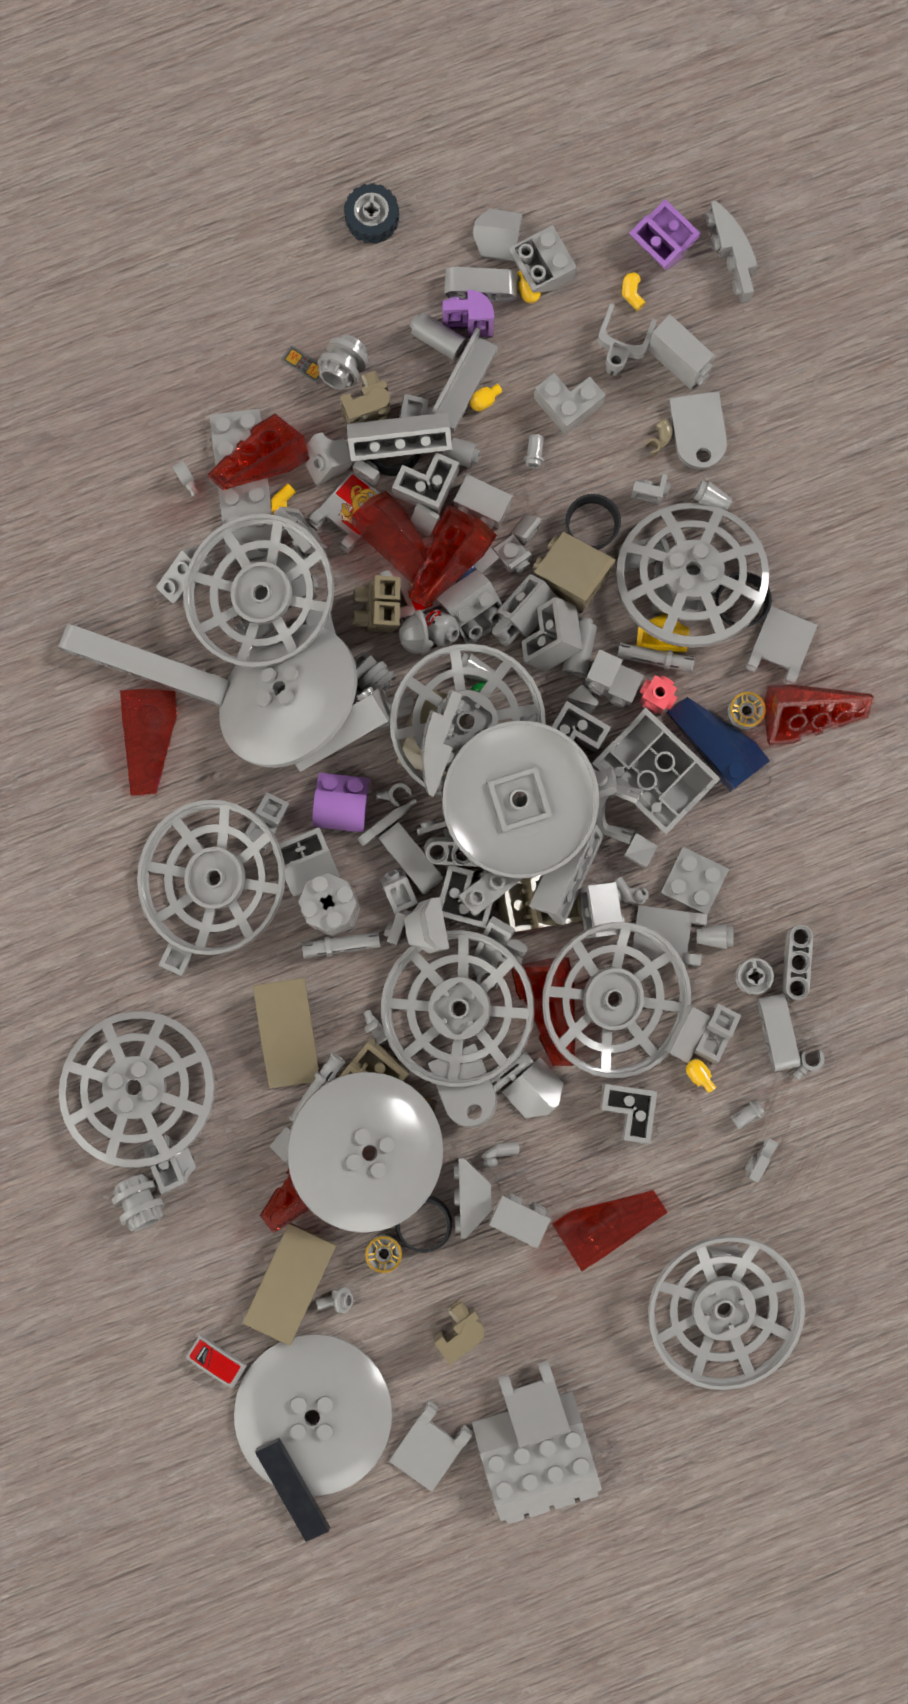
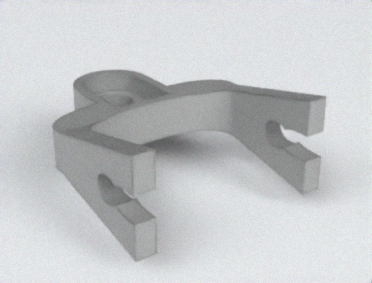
(620, 351)
(619, 833)

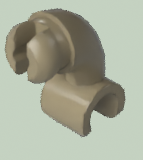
(665, 434)

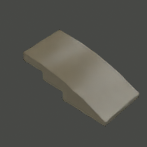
(286, 1032)
(289, 1283)

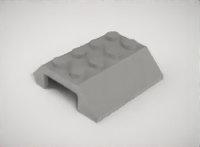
(537, 1474)

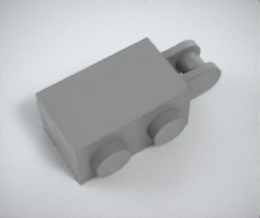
(520, 610)

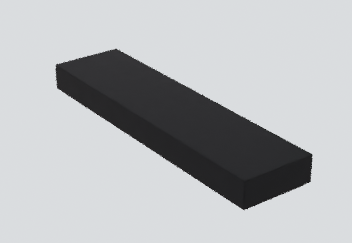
(292, 1489)

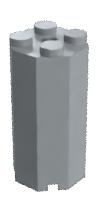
(319, 894)

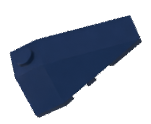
(722, 746)

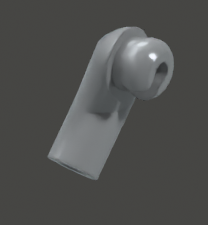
(631, 895)
(499, 1150)

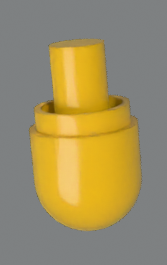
(525, 291)
(484, 397)
(700, 1074)

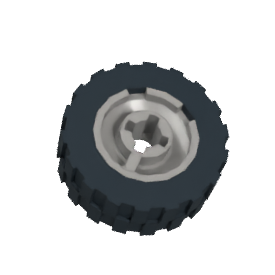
(384, 220)

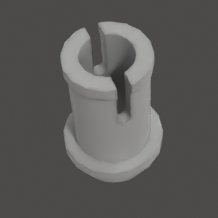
(534, 452)
(748, 1114)

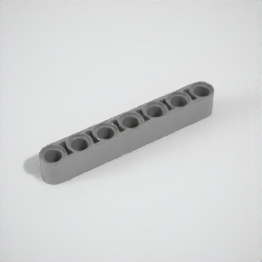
(143, 665)

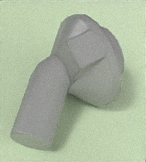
(340, 1299)

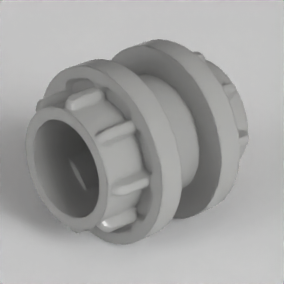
(343, 362)
(138, 1203)

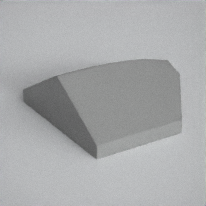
(497, 232)
(535, 1090)

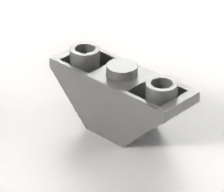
(472, 1196)

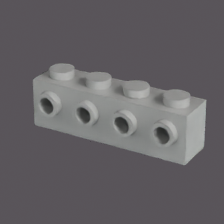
(399, 436)

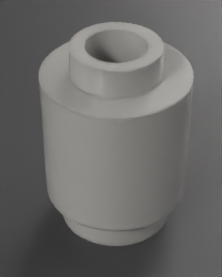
(463, 452)

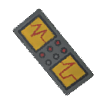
(302, 363)

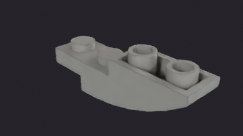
(732, 243)
(436, 753)

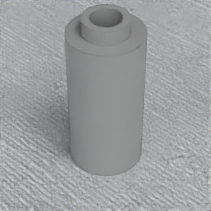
(437, 335)
(579, 663)

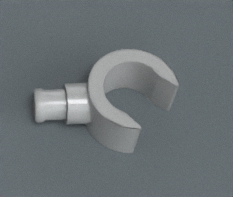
(185, 477)
(388, 794)
(479, 972)
(375, 1027)
(804, 1067)

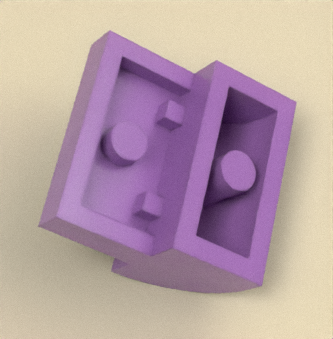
(665, 234)
(469, 313)
(340, 802)

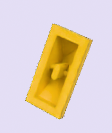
(648, 641)

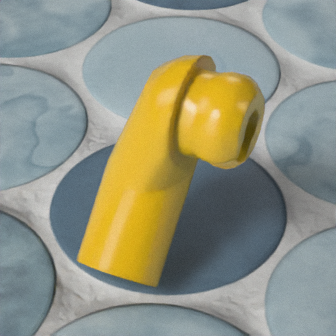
(629, 291)
(281, 497)

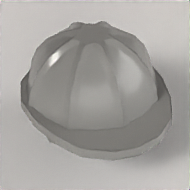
(414, 635)

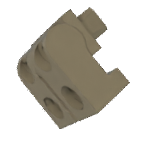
(371, 406)
(381, 602)
(466, 1334)

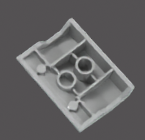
(661, 765)

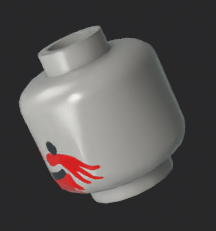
(441, 627)

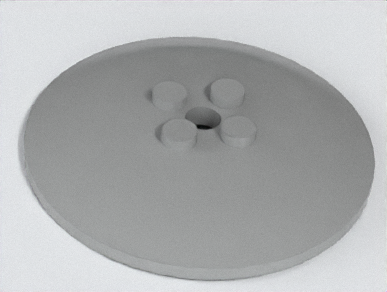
(304, 716)
(558, 806)
(329, 1143)
(320, 1376)

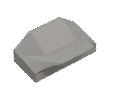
(426, 926)
(173, 1172)

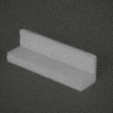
(465, 379)
(560, 887)

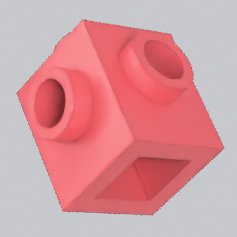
(655, 703)

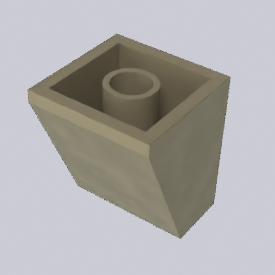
(573, 570)

